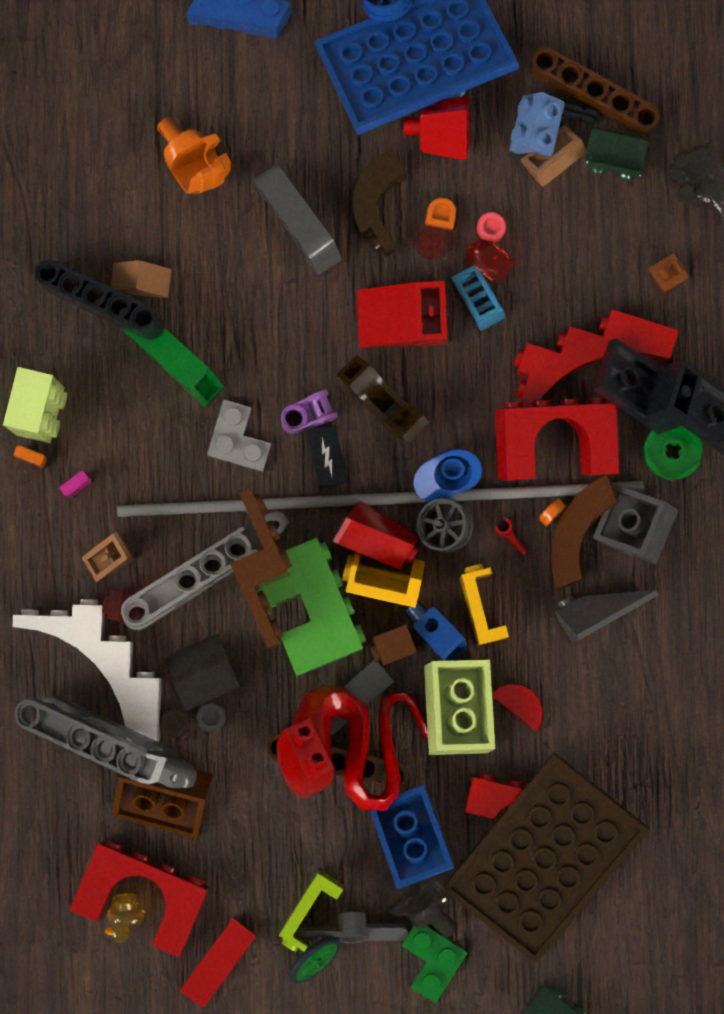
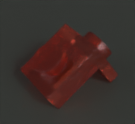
(489, 260)
(112, 607)

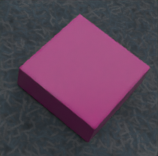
(75, 484)

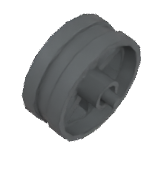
(444, 525)

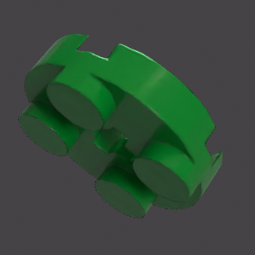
(671, 468)

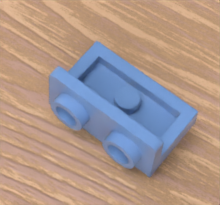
(537, 124)

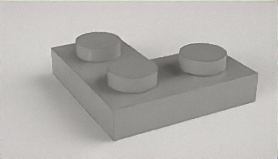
(229, 440)

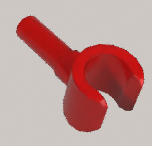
(511, 537)

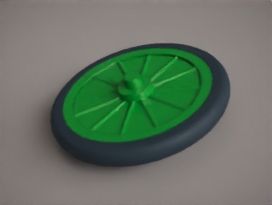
(314, 959)

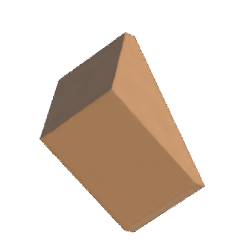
(141, 279)
(108, 556)

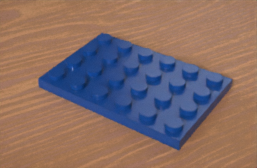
(414, 60)

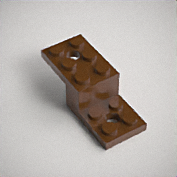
(262, 568)

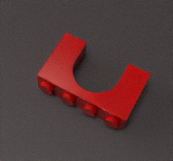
(519, 427)
(181, 894)

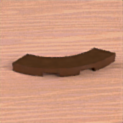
(572, 529)

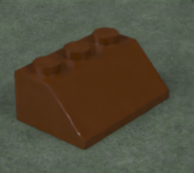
(161, 806)

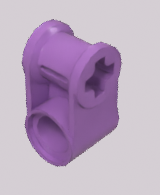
(310, 413)

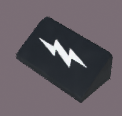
(327, 456)

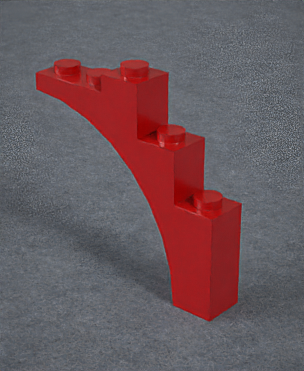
(581, 348)

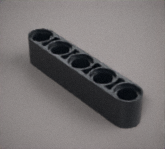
(108, 308)

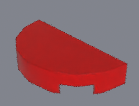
(521, 703)

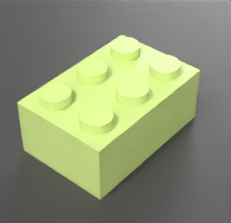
(35, 405)
(459, 707)

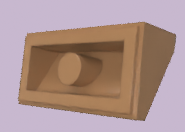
(566, 151)

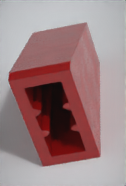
(377, 536)

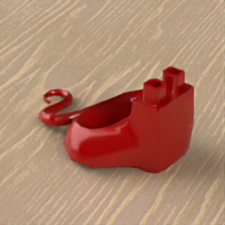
(306, 745)

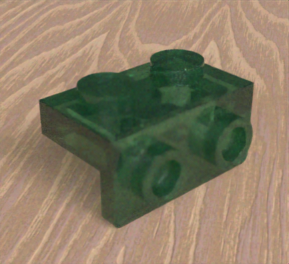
(616, 153)

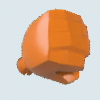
(193, 158)

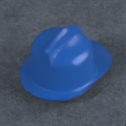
(447, 474)

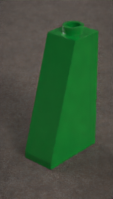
(180, 365)

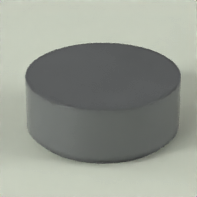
(211, 717)

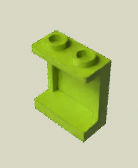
(320, 882)

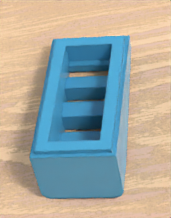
(489, 318)

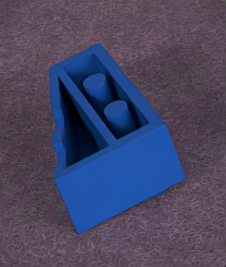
(249, 16)

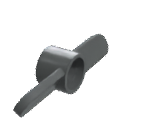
(353, 928)

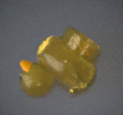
(123, 914)

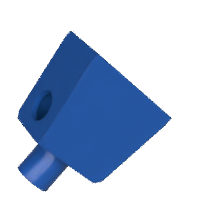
(445, 640)

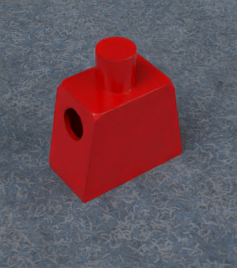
(443, 128)

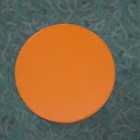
(552, 512)

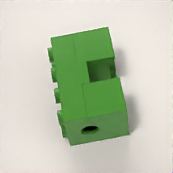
(331, 630)

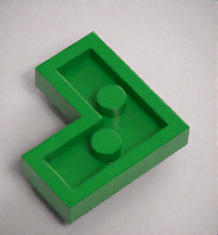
(441, 960)

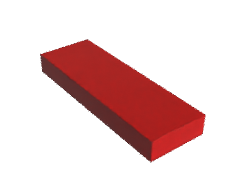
(218, 962)

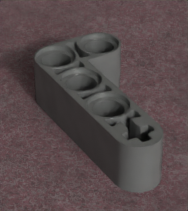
(298, 219)

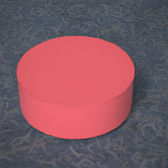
(491, 226)

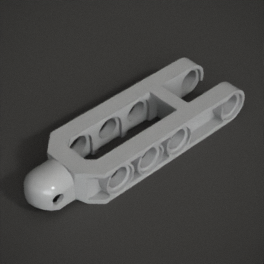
(166, 592)

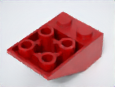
(402, 315)

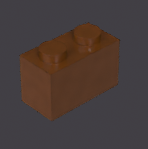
(392, 646)

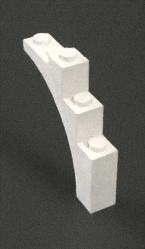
(85, 630)

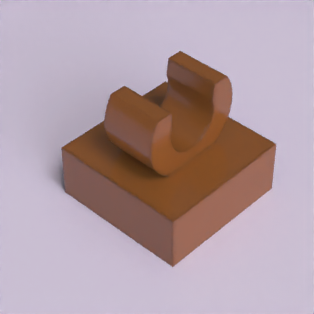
(668, 273)

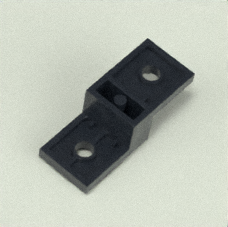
(663, 395)

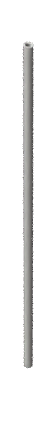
(353, 499)

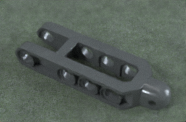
(74, 723)

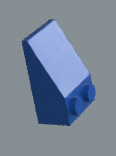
(412, 838)

